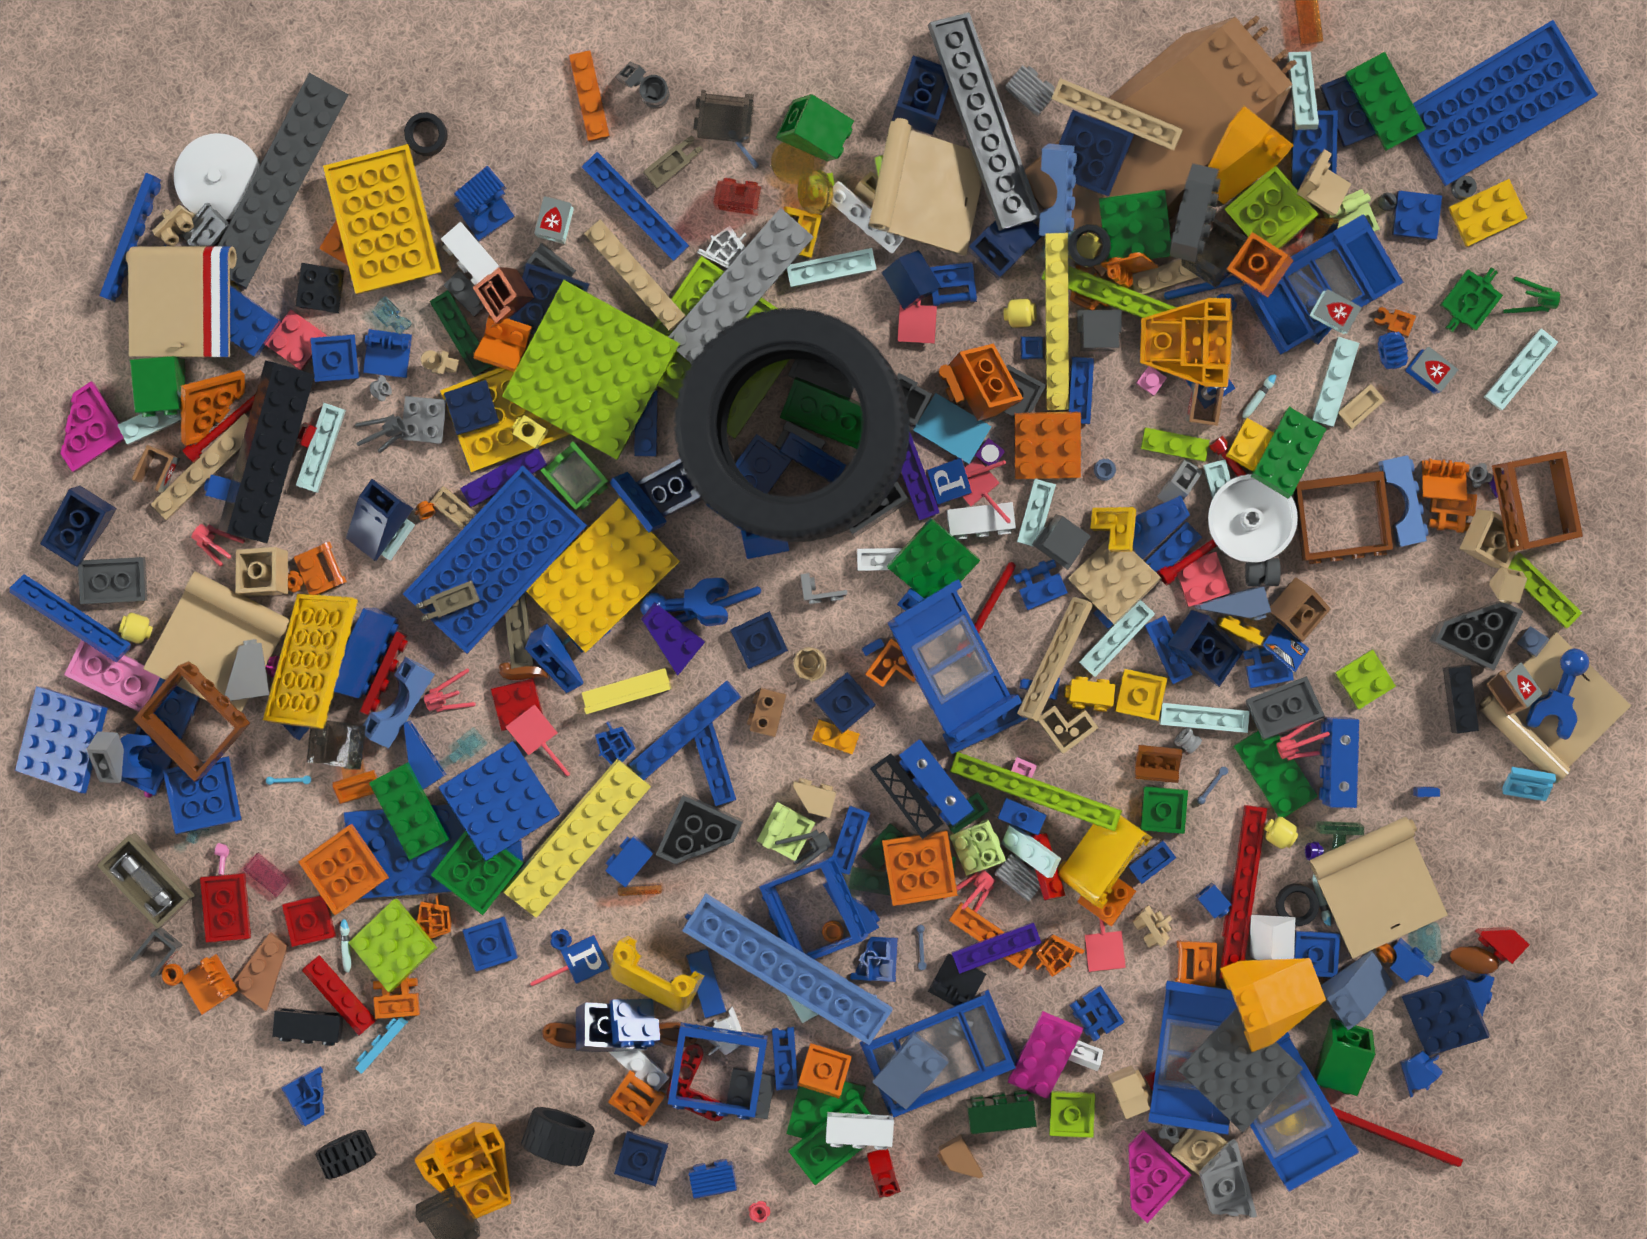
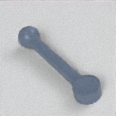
(752, 161)
(1222, 771)
(921, 965)

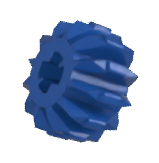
(1392, 350)

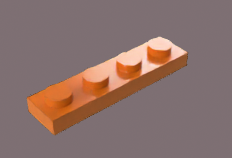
(589, 95)
(982, 929)

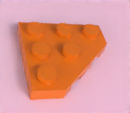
(207, 403)

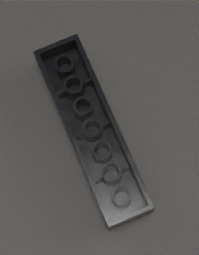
(266, 452)

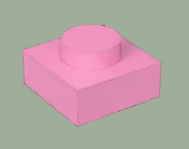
(1151, 380)
(1023, 767)

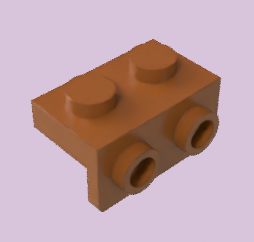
(1157, 763)

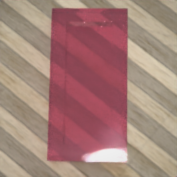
(267, 874)

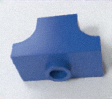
(1022, 816)
(1410, 961)
(1481, 990)

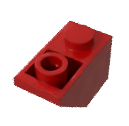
(1505, 942)
(883, 1173)

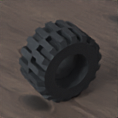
(345, 1154)

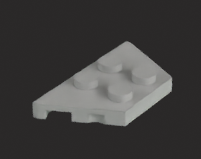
(1227, 1183)

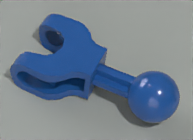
(695, 602)
(1559, 702)
(132, 746)

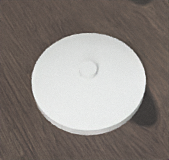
(215, 172)
(1251, 520)

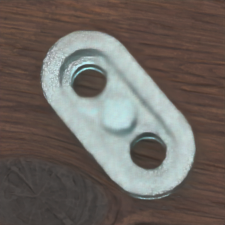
(1431, 941)

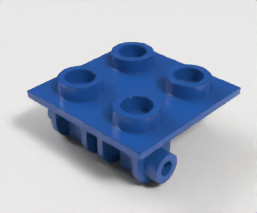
(387, 353)

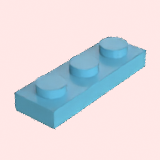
(380, 1043)

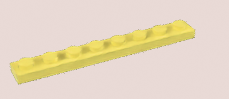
(1056, 321)

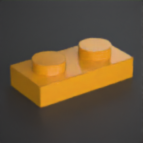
(830, 735)

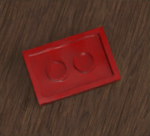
(225, 907)

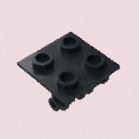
(319, 288)
(956, 987)

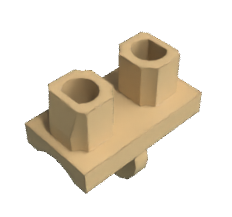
(174, 224)
(439, 362)
(1157, 925)

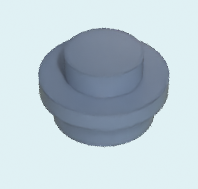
(1104, 469)

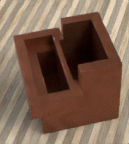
(503, 293)

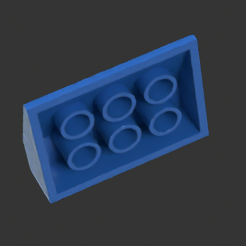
(364, 651)

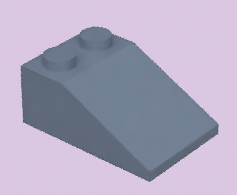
(1245, 604)
(1357, 989)
(910, 1070)

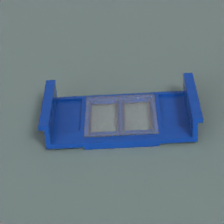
(1345, 262)
(951, 663)
(1187, 1021)
(1301, 1129)

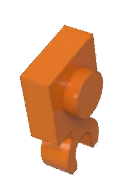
(1397, 322)

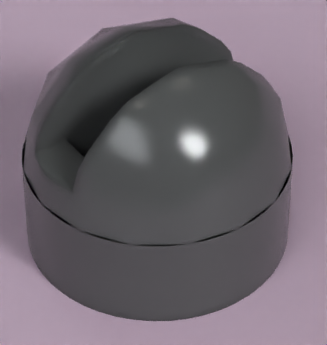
(1384, 204)

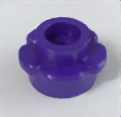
(1313, 850)

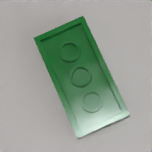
(1385, 101)
(824, 412)
(1288, 452)
(1277, 778)
(409, 811)
(817, 1156)

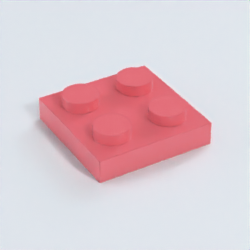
(293, 339)
(1203, 580)

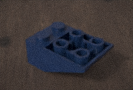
(1003, 248)
(376, 519)

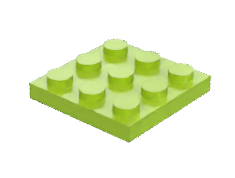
(1272, 209)
(392, 945)

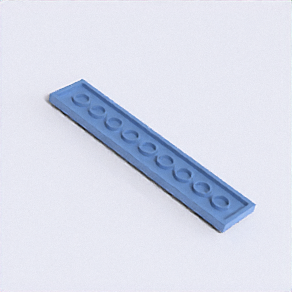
(787, 969)

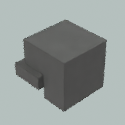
(1099, 329)
(915, 398)
(1061, 541)

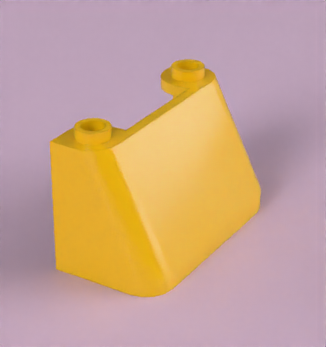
(1102, 859)
(673, 995)

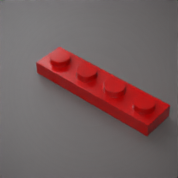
(381, 680)
(339, 995)

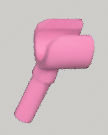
(223, 851)

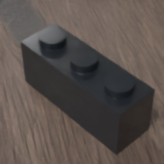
(1460, 699)
(307, 1026)

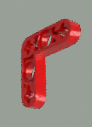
(689, 1092)

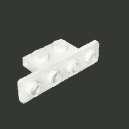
(859, 213)

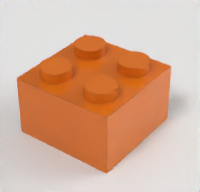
(1260, 264)

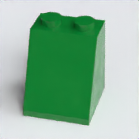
(815, 128)
(157, 385)
(1345, 1058)

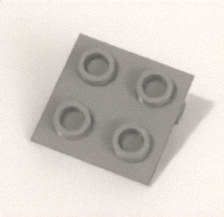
(424, 419)

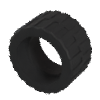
(557, 1136)

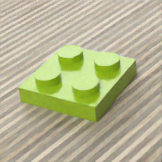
(1365, 679)
(1072, 1114)

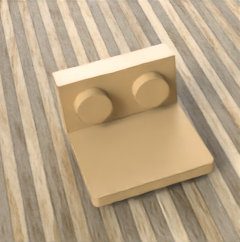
(1323, 186)

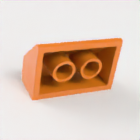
(985, 381)

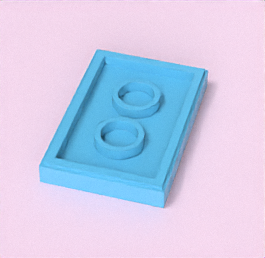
(952, 428)

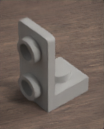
(808, 585)

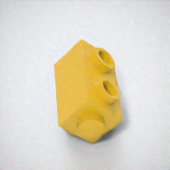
(1087, 693)

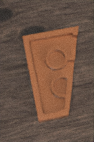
(261, 972)

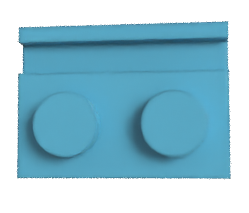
(1529, 784)

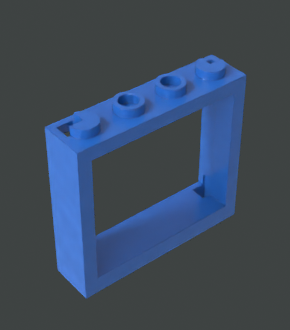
(841, 895)
(721, 1035)

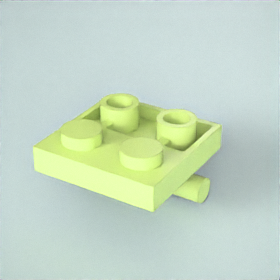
(1353, 207)
(784, 824)
(978, 847)

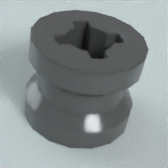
(1461, 191)

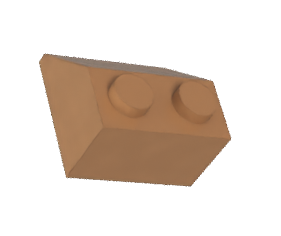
(1299, 609)

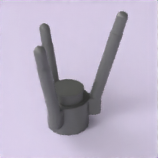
(393, 427)
(819, 844)

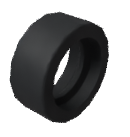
(423, 117)
(1072, 245)
(1314, 903)

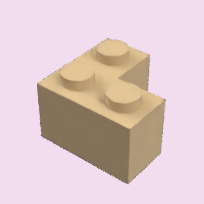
(1066, 733)
(1129, 1092)

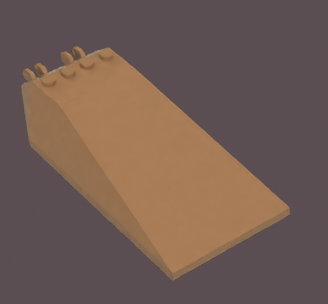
(1192, 86)

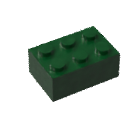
(1001, 1112)

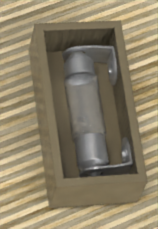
(146, 880)

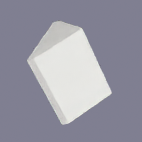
(1272, 937)

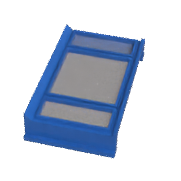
(966, 1034)

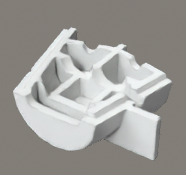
(724, 247)
(731, 1023)

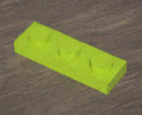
(1175, 444)

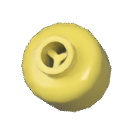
(1020, 313)
(135, 628)
(1281, 832)

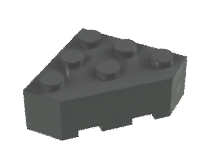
(1195, 213)
(1479, 633)
(697, 830)

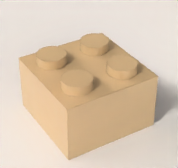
(1487, 540)
(262, 571)

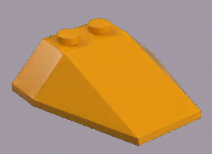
(1246, 153)
(1191, 341)
(1272, 996)
(473, 1162)

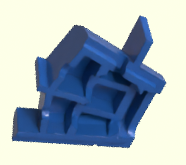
(615, 744)
(1420, 1071)

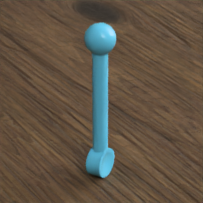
(270, 780)

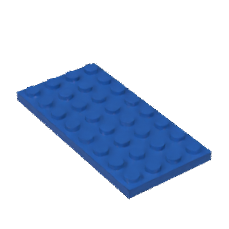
(1501, 102)
(501, 553)
(407, 875)

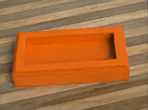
(354, 786)

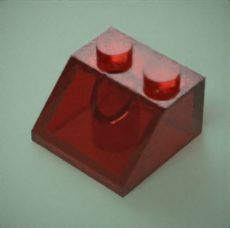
(737, 197)

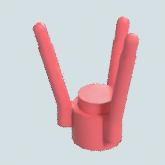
(205, 537)
(435, 700)
(1288, 747)
(983, 882)

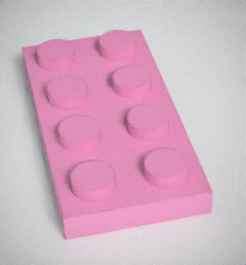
(121, 681)

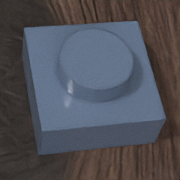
(1533, 641)

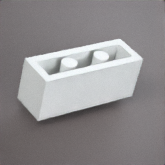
(469, 252)
(980, 520)
(859, 1130)

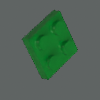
(1164, 809)

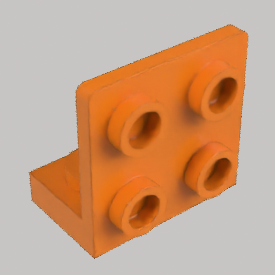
(503, 343)

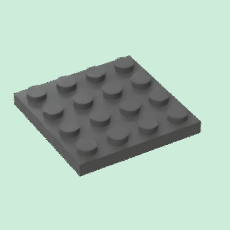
(1234, 1077)

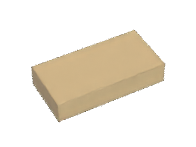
(1361, 406)

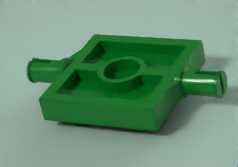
(1471, 300)

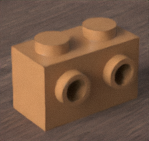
(767, 711)

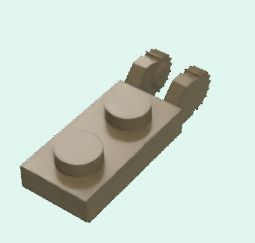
(671, 163)
(450, 600)

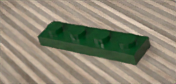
(459, 331)

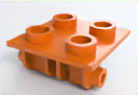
(1122, 269)
(1444, 479)
(1116, 903)
(209, 984)

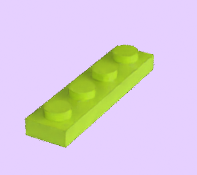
(1545, 592)

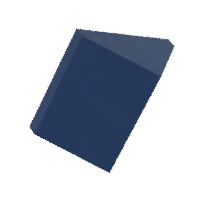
(911, 279)

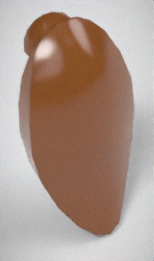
(521, 673)
(1475, 959)
(669, 1034)
(560, 1035)

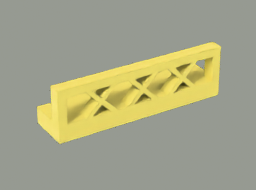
(626, 690)

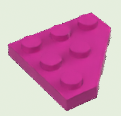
(89, 428)
(1152, 1176)

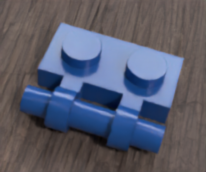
(1041, 591)
(1265, 673)
(1103, 1010)

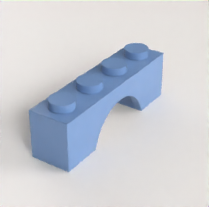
(1058, 164)
(1410, 526)
(385, 725)

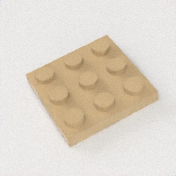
(1114, 581)

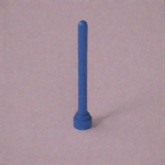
(1189, 290)
(727, 601)

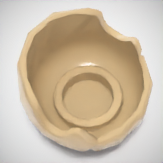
(810, 663)

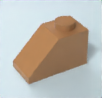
(959, 1157)

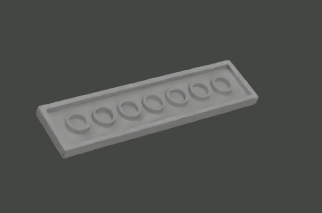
(742, 283)

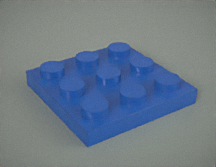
(202, 802)

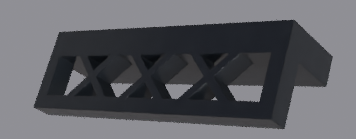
(914, 792)

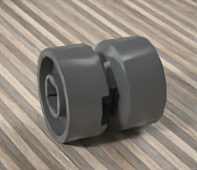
(654, 91)
(1263, 572)

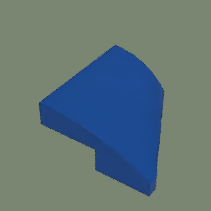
(878, 960)
(306, 1096)

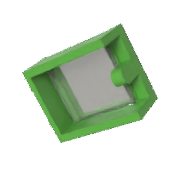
(575, 476)

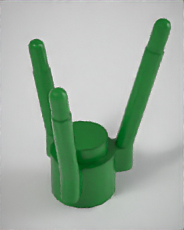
(1547, 298)

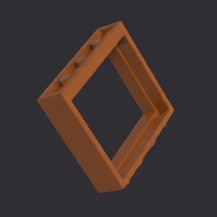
(1512, 508)
(1357, 552)
(169, 741)

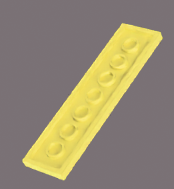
(576, 838)

